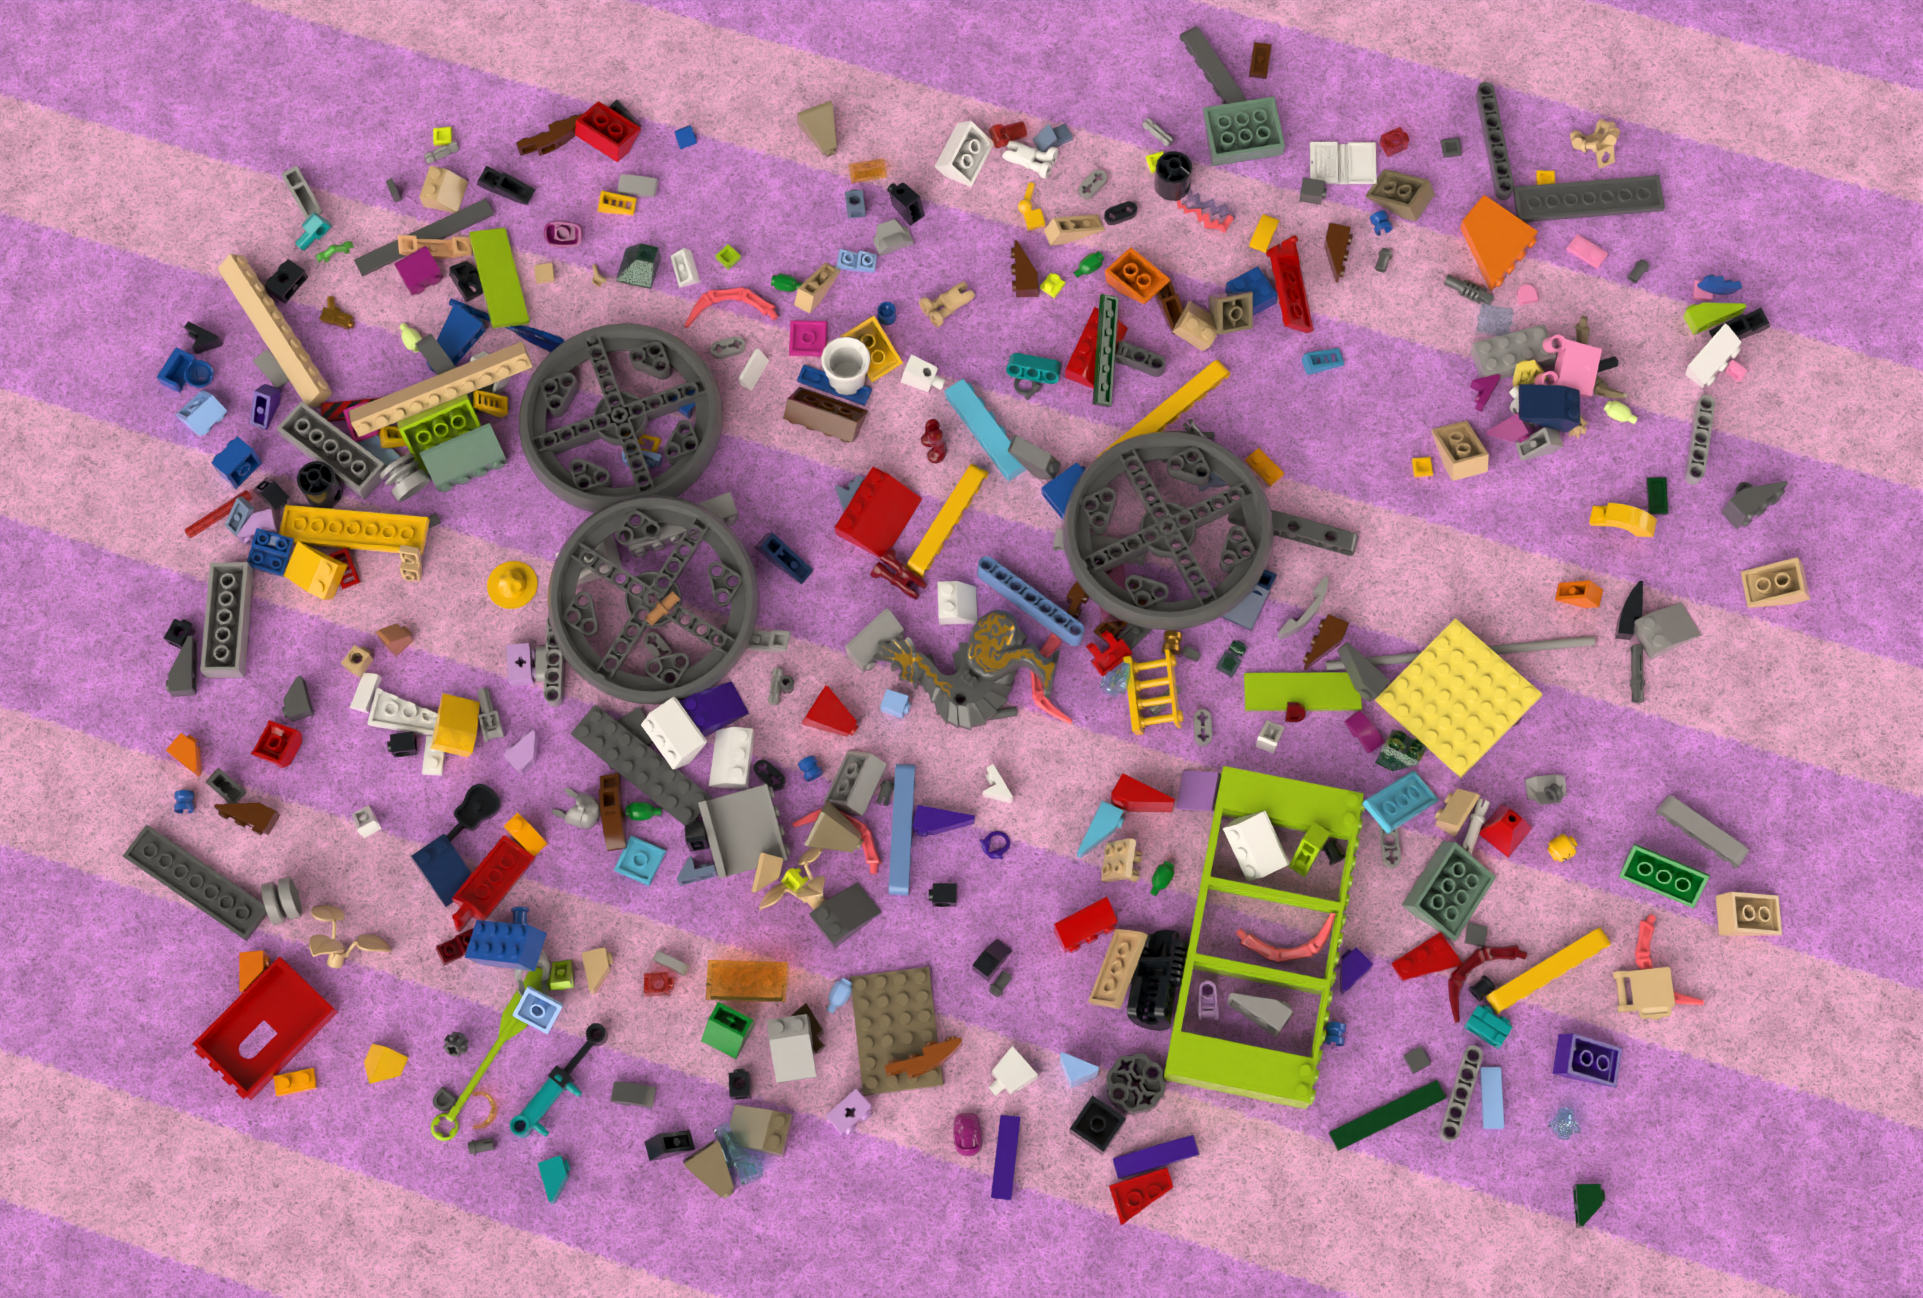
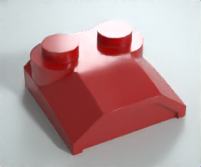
(278, 744)

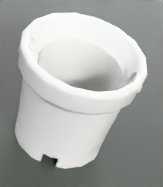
(846, 364)

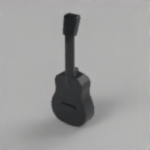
(478, 806)

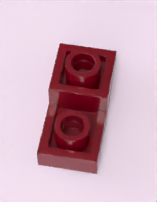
(454, 948)

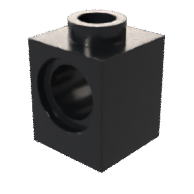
(177, 626)
(402, 744)
(943, 895)
(739, 1093)

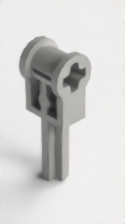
(489, 718)

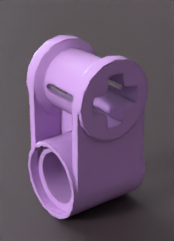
(1207, 1005)

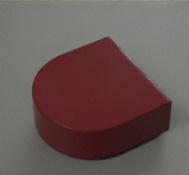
(1294, 712)

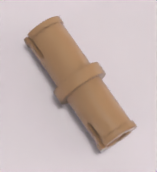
(662, 608)

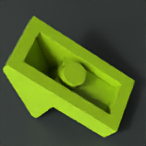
(562, 975)

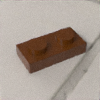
(1260, 60)

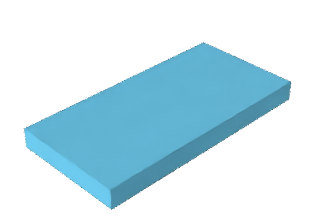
(1400, 802)

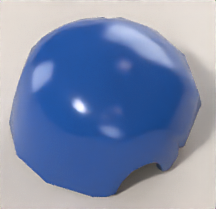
(197, 370)

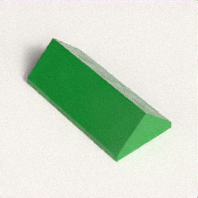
(1663, 875)

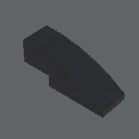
(505, 186)
(1746, 325)
(1629, 613)

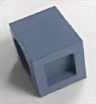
(856, 210)

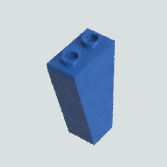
(459, 333)

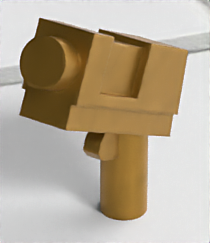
(334, 317)

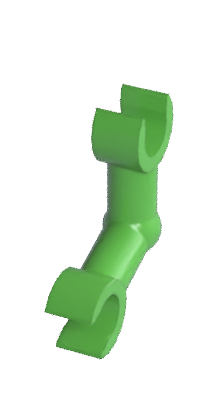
(333, 249)

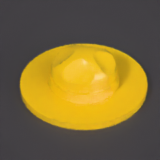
(512, 584)

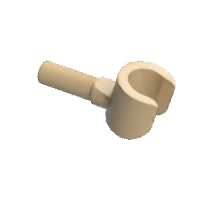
(597, 279)

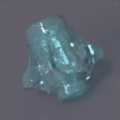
(1564, 1124)

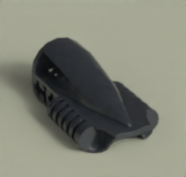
(1161, 963)

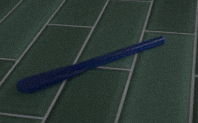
(535, 336)

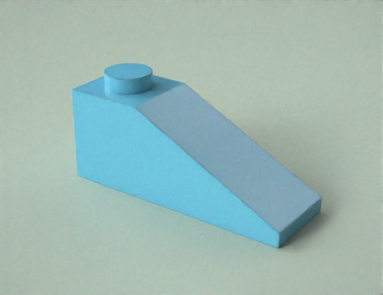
(1103, 825)

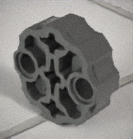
(1116, 1083)

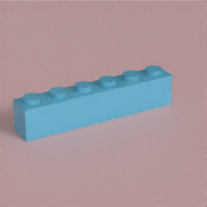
(984, 427)

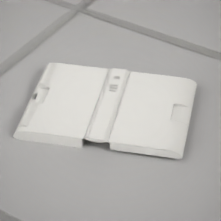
(1343, 162)

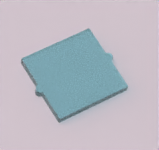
(1494, 320)

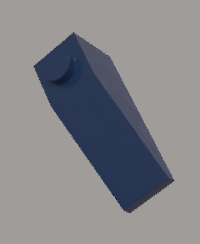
(783, 557)

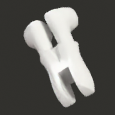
(1026, 157)

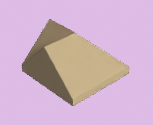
(767, 871)

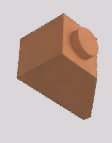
(395, 638)

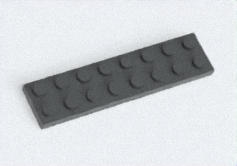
(1588, 198)
(640, 765)
(196, 882)

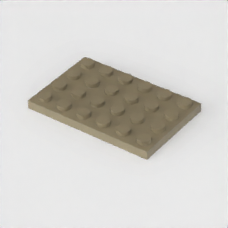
(891, 1023)

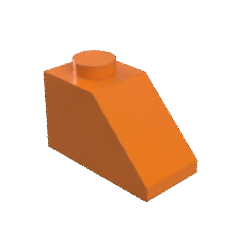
(1579, 593)
(186, 752)
(251, 966)

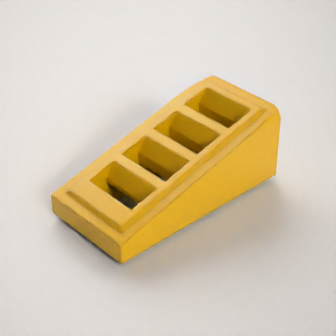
(608, 208)
(501, 400)
(391, 442)

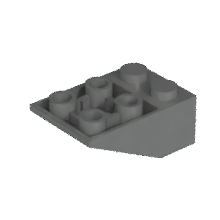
(1752, 502)

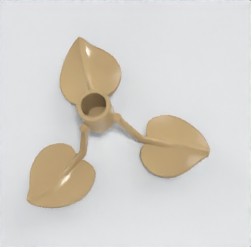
(810, 893)
(324, 945)

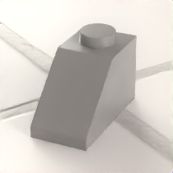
(1539, 444)

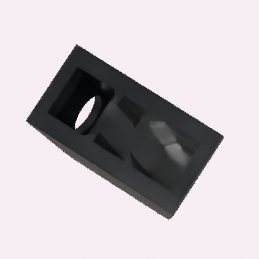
(906, 202)

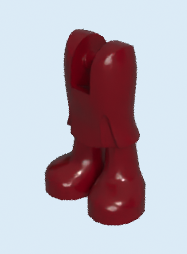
(934, 438)
(902, 578)

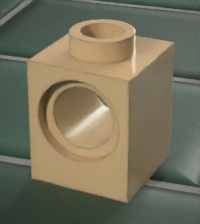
(357, 668)

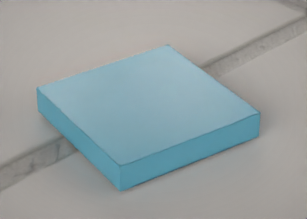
(640, 860)

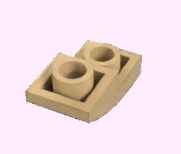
(411, 563)

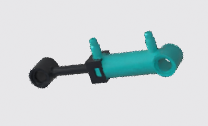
(558, 1081)

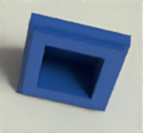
(685, 137)

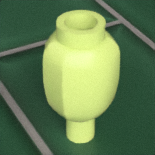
(410, 337)
(1619, 412)

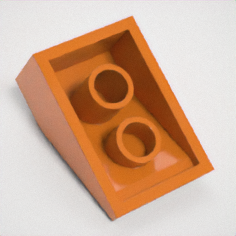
(1135, 276)

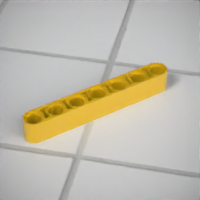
(946, 519)
(1548, 970)

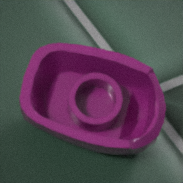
(563, 233)
(967, 1134)

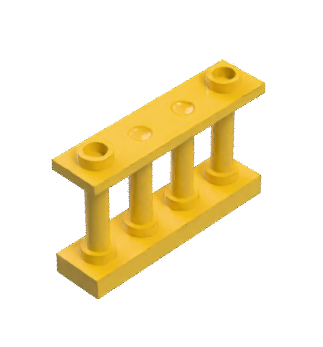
(1137, 704)

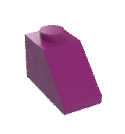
(1512, 430)

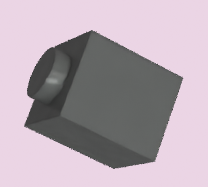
(1312, 191)

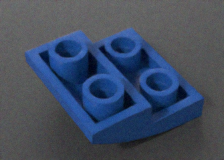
(270, 552)

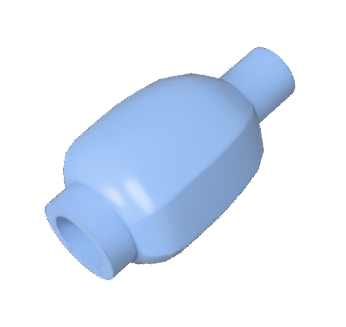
(839, 994)

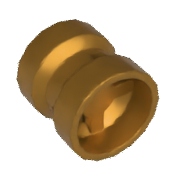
(1172, 642)

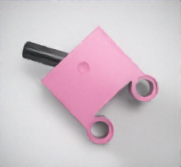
(1575, 365)

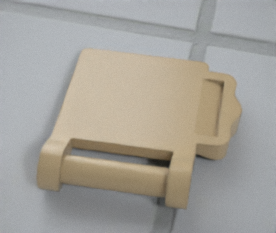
(1650, 992)

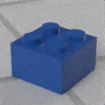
(1254, 282)
(236, 462)

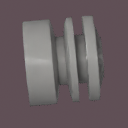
(406, 479)

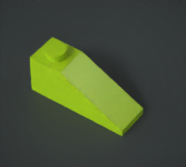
(1708, 315)
(1309, 849)

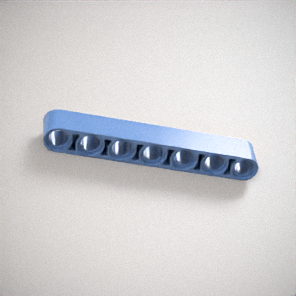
(1039, 602)
(902, 829)

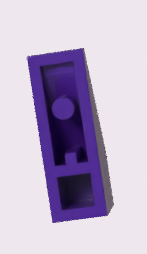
(935, 821)

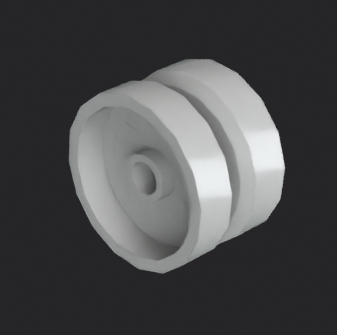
(281, 900)

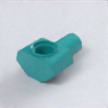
(315, 228)

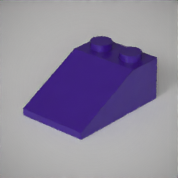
(714, 708)
(1587, 1060)

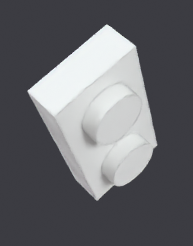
(433, 759)

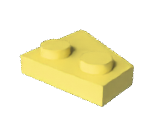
(1526, 372)

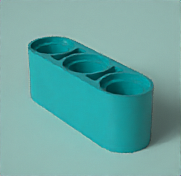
(1033, 368)

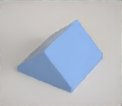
(537, 1010)
(1077, 1070)

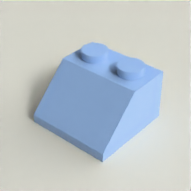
(201, 413)

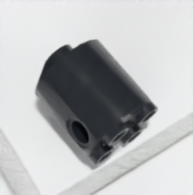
(1173, 175)
(319, 485)

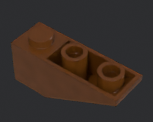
(1335, 247)
(1025, 274)
(1330, 637)
(252, 814)

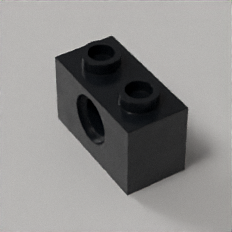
(284, 291)

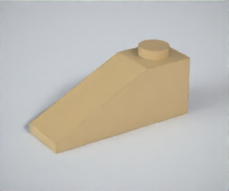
(1069, 229)
(815, 287)

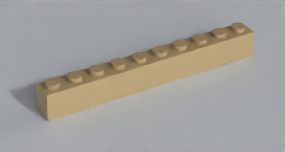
(274, 330)
(440, 389)

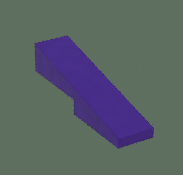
(1005, 1157)

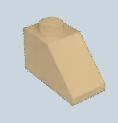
(597, 967)

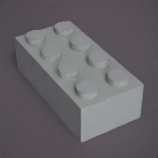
(1503, 352)

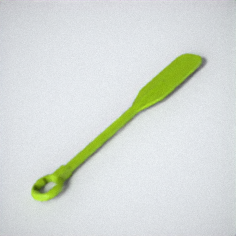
(508, 1028)

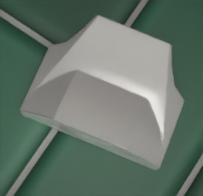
(891, 237)
(1536, 785)

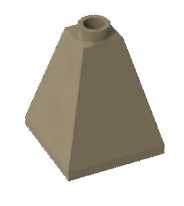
(820, 127)
(1231, 311)
(833, 831)
(711, 1168)

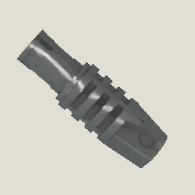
(1469, 290)

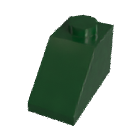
(1587, 1201)

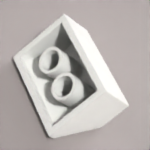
(964, 153)
(1714, 357)
(674, 733)
(732, 758)
(1255, 845)

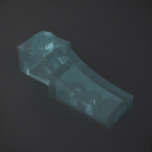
(1116, 681)
(747, 1167)

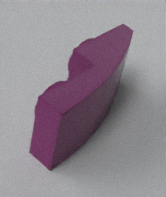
(1365, 731)

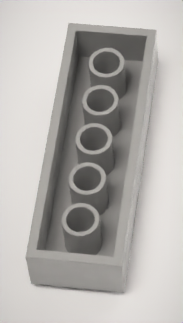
(328, 444)
(721, 505)
(227, 620)

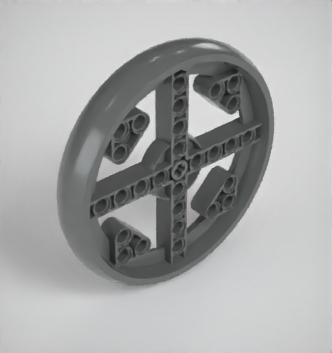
(641, 342)
(1177, 448)
(617, 518)

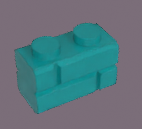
(1488, 1026)

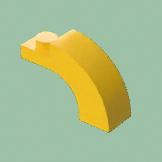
(1625, 517)

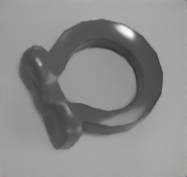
(1027, 394)

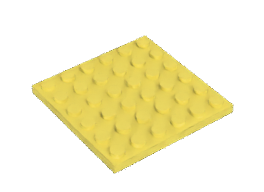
(1458, 698)

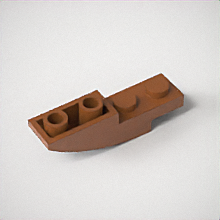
(933, 1056)

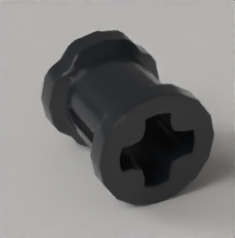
(1333, 852)
(1481, 988)

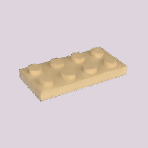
(1118, 968)

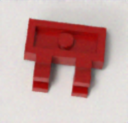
(1111, 656)

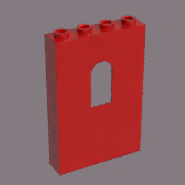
(286, 1006)

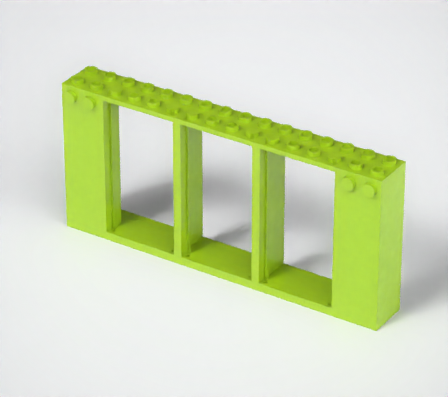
(1243, 1067)

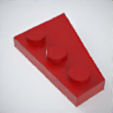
(1427, 958)
(1138, 1192)

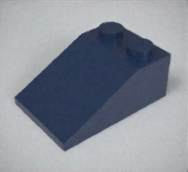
(1550, 406)
(442, 868)

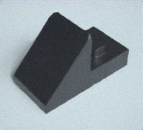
(203, 339)

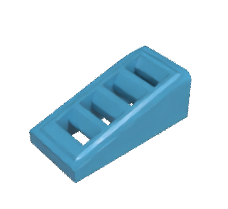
(1311, 365)

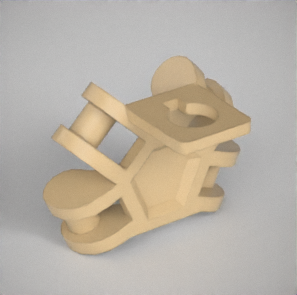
(1597, 141)

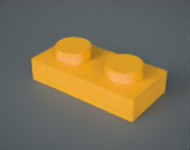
(1264, 467)
(295, 1082)

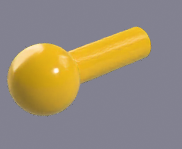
(1025, 205)

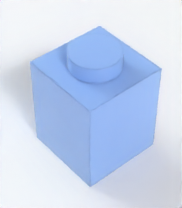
(895, 704)

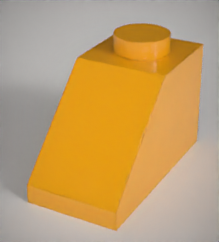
(525, 834)

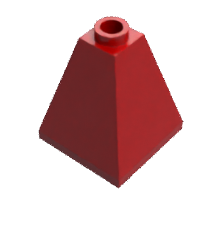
(830, 715)
(1505, 830)

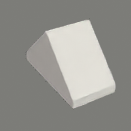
(1269, 736)

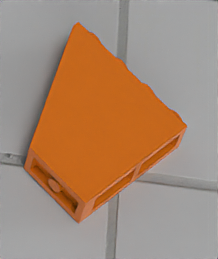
(1496, 239)

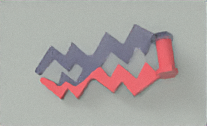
(1199, 206)

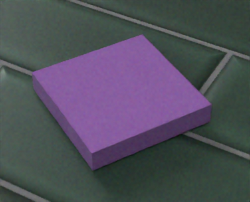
(1198, 791)

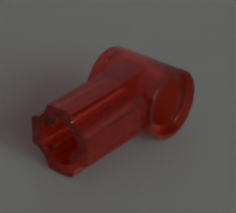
(1003, 134)

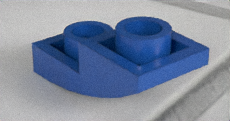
(1718, 286)

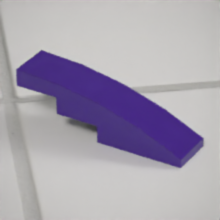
(1156, 1156)

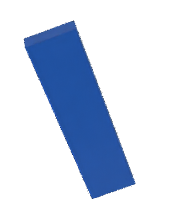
(818, 380)

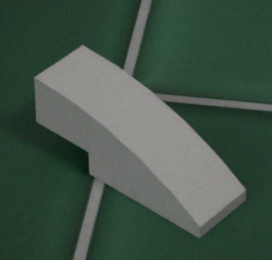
(301, 192)

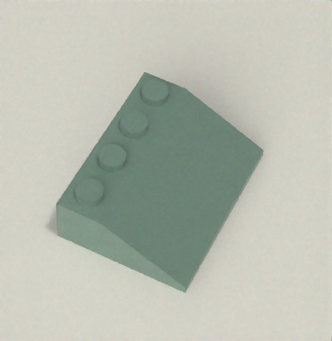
(1243, 131)
(464, 458)
(1449, 890)

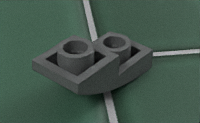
(632, 1093)

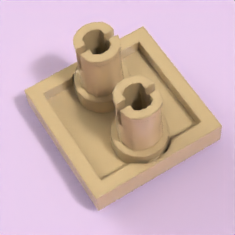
(1119, 861)

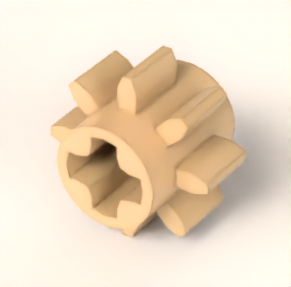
(1579, 429)

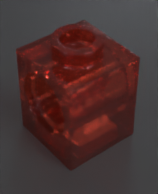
(1391, 148)
(651, 978)

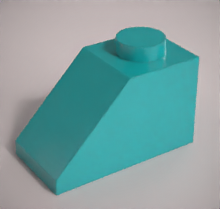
(554, 1176)

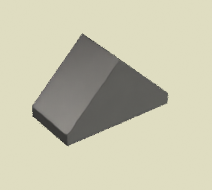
(225, 786)

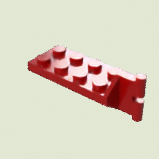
(1290, 285)
(490, 882)

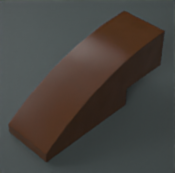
(1169, 305)

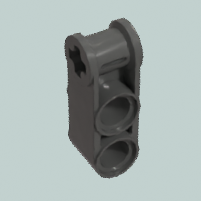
(1127, 355)

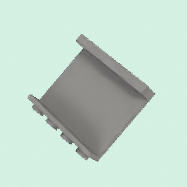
(742, 828)

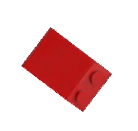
(1138, 797)

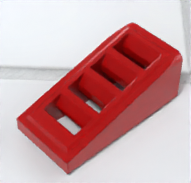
(341, 553)

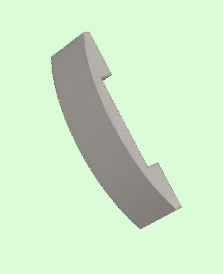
(1291, 626)
(765, 641)

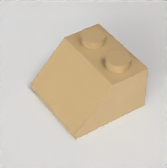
(443, 190)
(1196, 327)
(1456, 811)

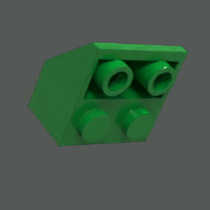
(727, 1030)

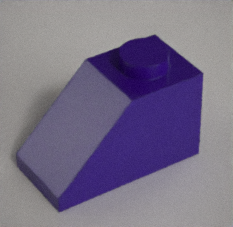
(264, 405)
(1352, 968)

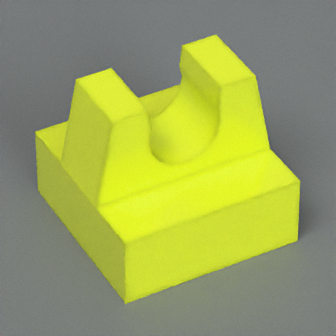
(1052, 285)
(794, 880)

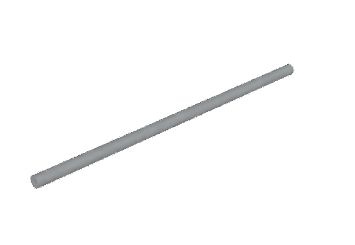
(1498, 649)

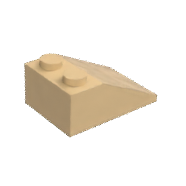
(1460, 450)
(1776, 584)
(1748, 914)

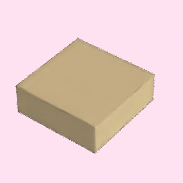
(544, 273)

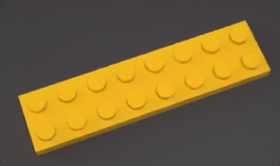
(353, 529)

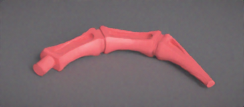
(737, 294)
(1041, 701)
(870, 851)
(1281, 954)
(1643, 960)

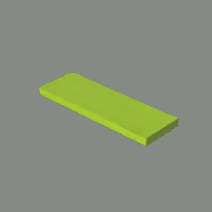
(499, 278)
(1313, 690)

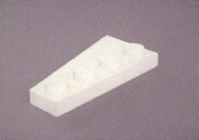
(397, 714)

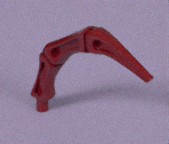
(1478, 957)

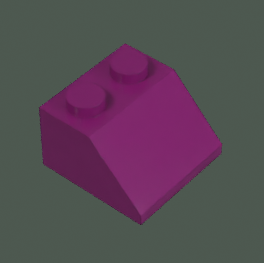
(419, 271)

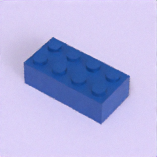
(505, 945)

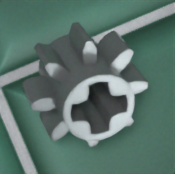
(456, 1044)

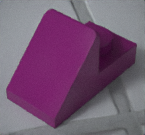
(1485, 387)

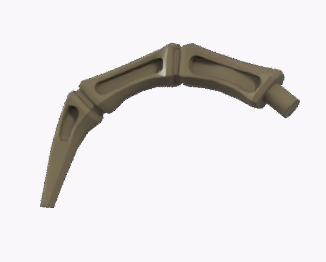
(1600, 388)

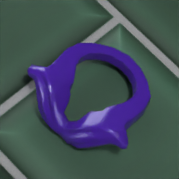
(996, 853)

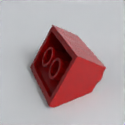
(607, 131)
(1085, 925)

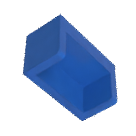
(173, 370)

